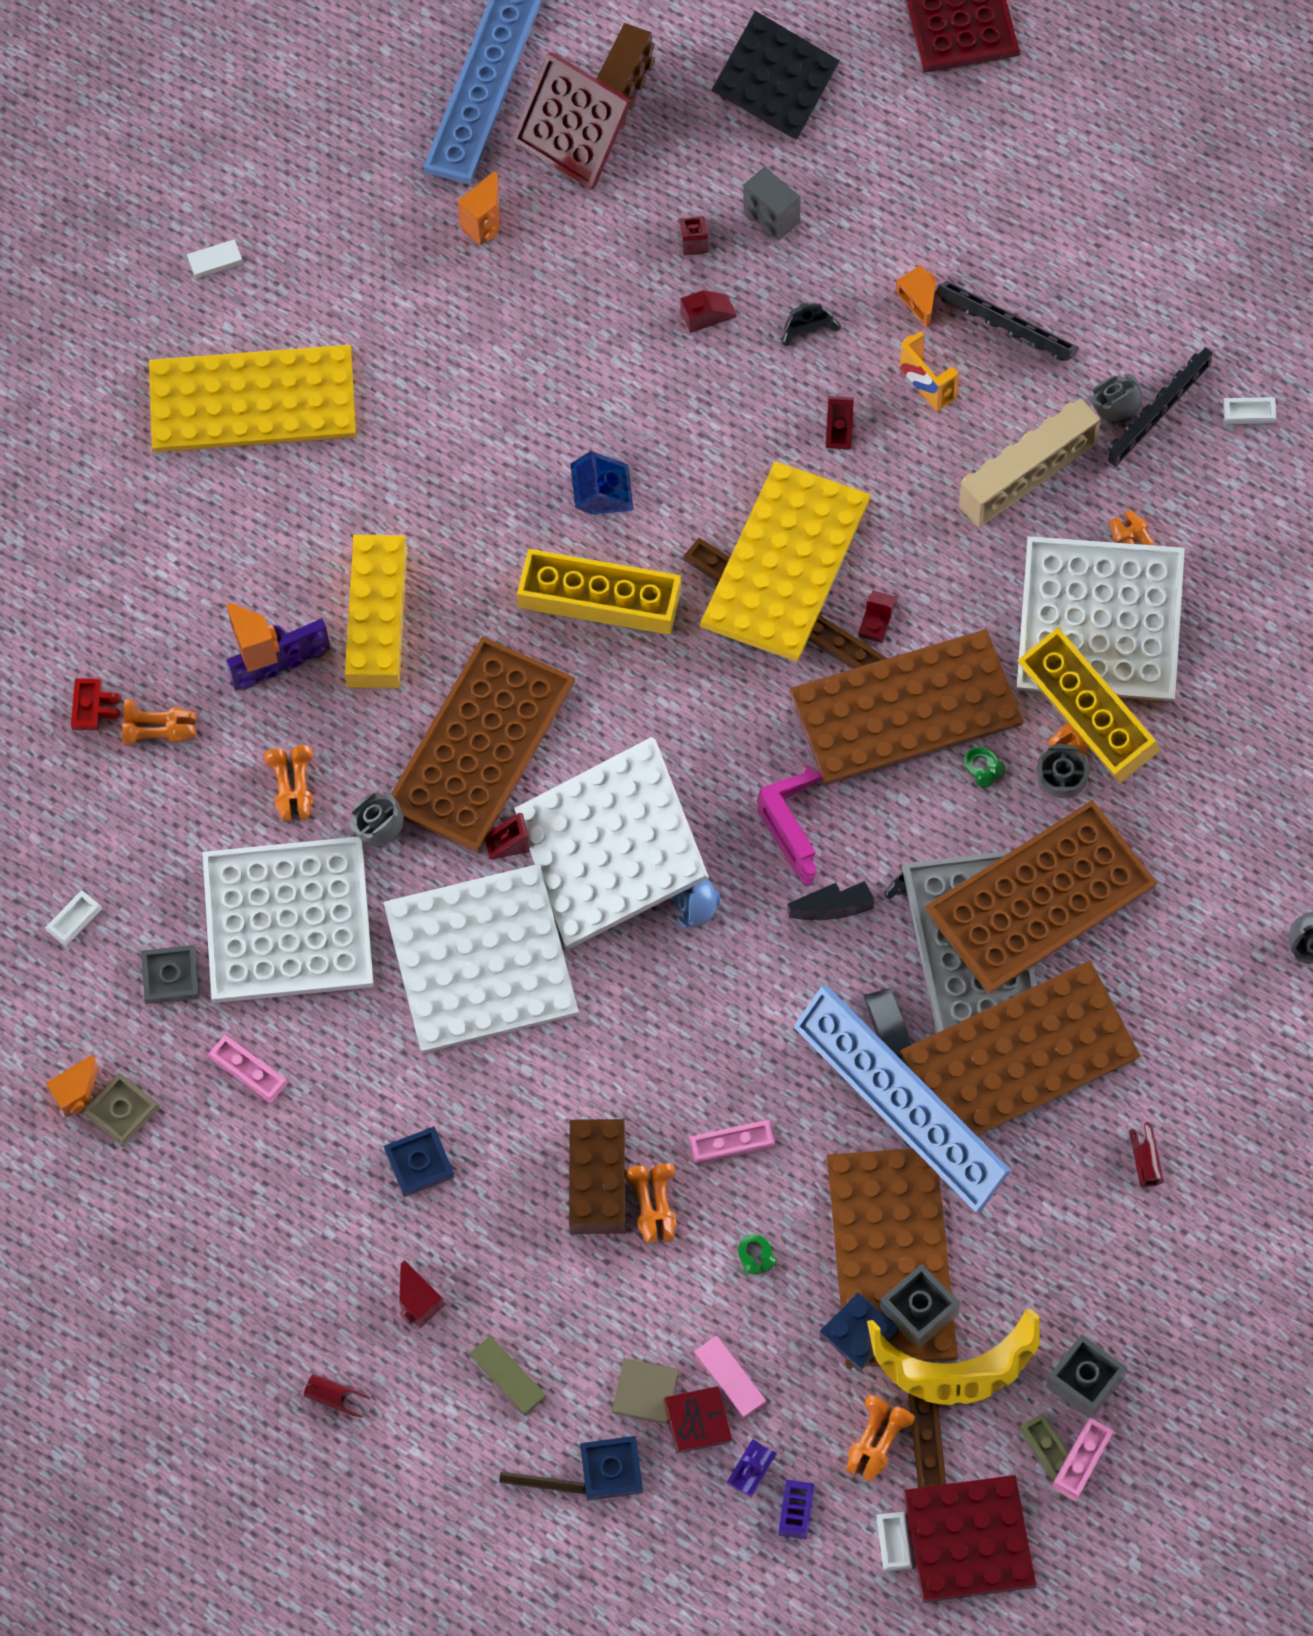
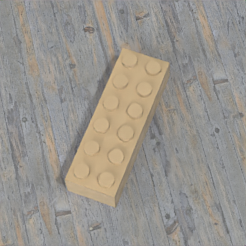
(1029, 462)

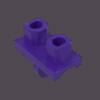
(751, 1468)

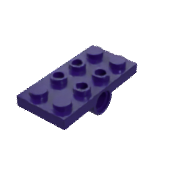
(294, 648)

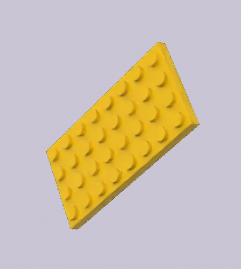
(252, 398)
(785, 561)

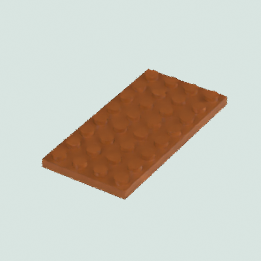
(906, 706)
(480, 743)
(1040, 896)
(1024, 1050)
(884, 1228)

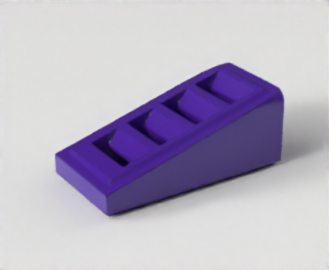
(790, 1530)

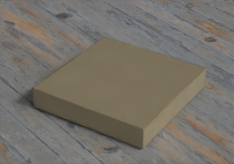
(121, 1109)
(643, 1390)

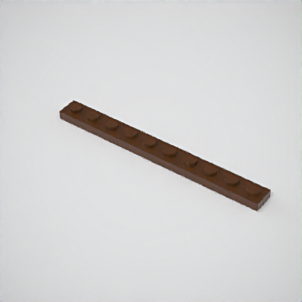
(824, 633)

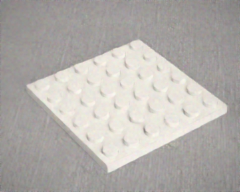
(1113, 606)
(612, 843)
(287, 919)
(480, 958)

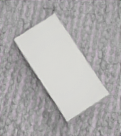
(214, 259)
(1249, 410)
(73, 918)
(894, 1541)

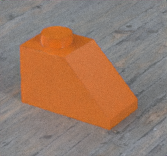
(918, 293)
(74, 1086)

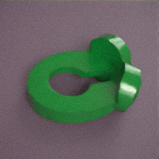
(984, 778)
(748, 1262)

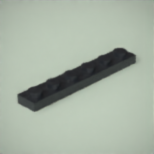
(998, 317)
(1164, 401)

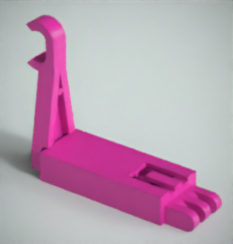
(785, 827)

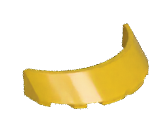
(963, 1380)

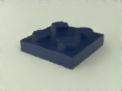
(419, 1161)
(850, 1332)
(611, 1468)

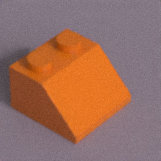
(481, 210)
(254, 637)

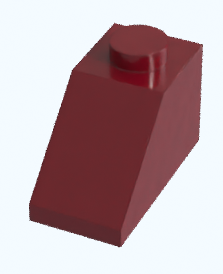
(705, 309)
(416, 1297)

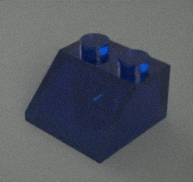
(601, 484)

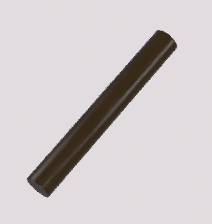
(541, 1482)

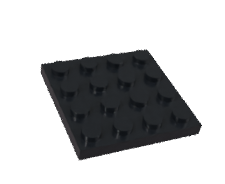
(775, 75)

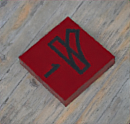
(697, 1419)

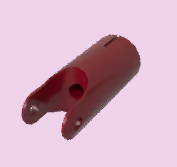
(1146, 1158)
(330, 1393)

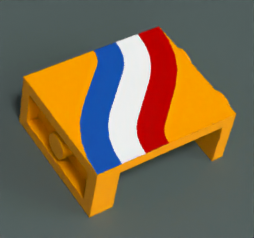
(937, 390)

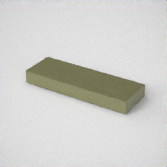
(507, 1375)
(1045, 1445)

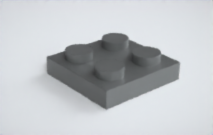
(170, 974)

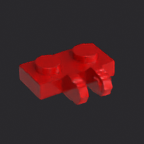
(87, 703)

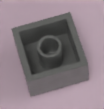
(771, 203)
(919, 1306)
(1086, 1377)

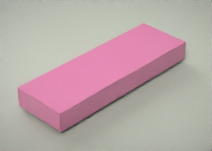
(247, 1069)
(732, 1142)
(730, 1377)
(1082, 1459)

